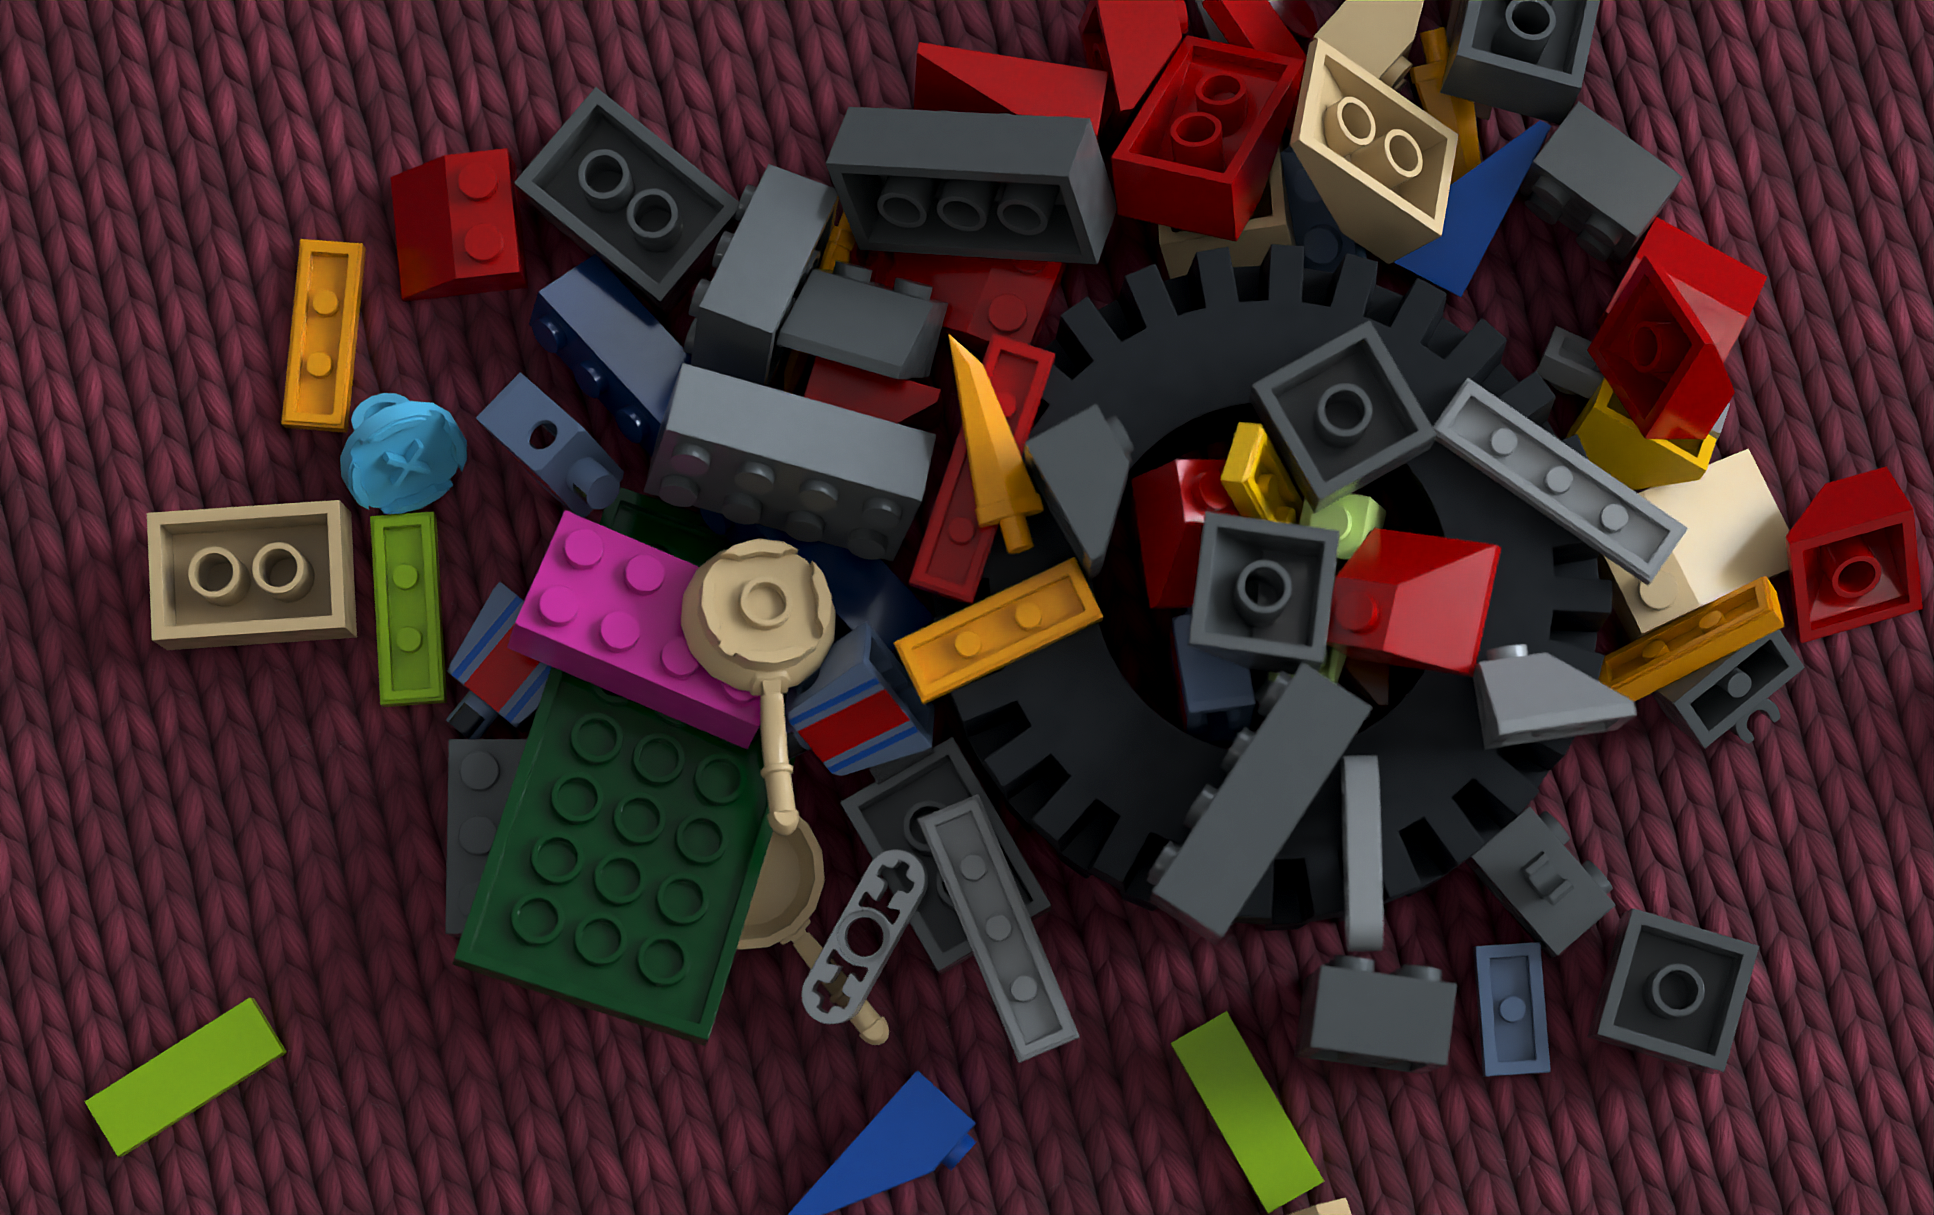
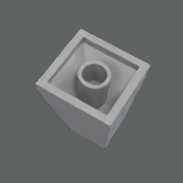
(1541, 699)

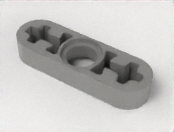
(1362, 853)
(854, 987)

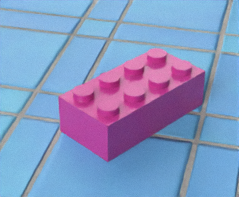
(614, 620)

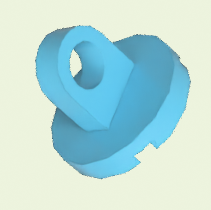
(401, 453)

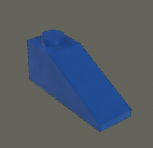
(1475, 213)
(898, 1146)

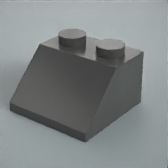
(866, 322)
(1082, 479)
(1263, 592)

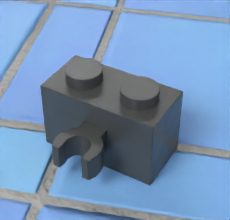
(1730, 690)
(1542, 881)

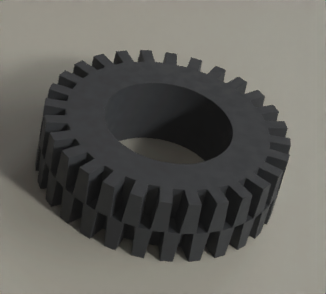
(1177, 370)

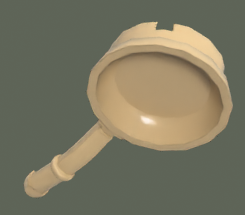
(762, 626)
(781, 912)

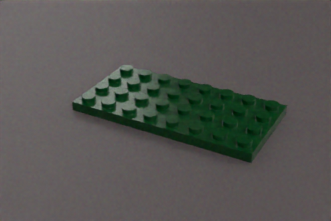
(624, 841)

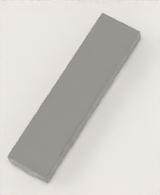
(1558, 481)
(998, 928)

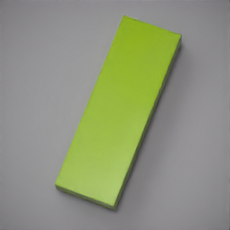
(408, 609)
(185, 1077)
(1247, 1112)

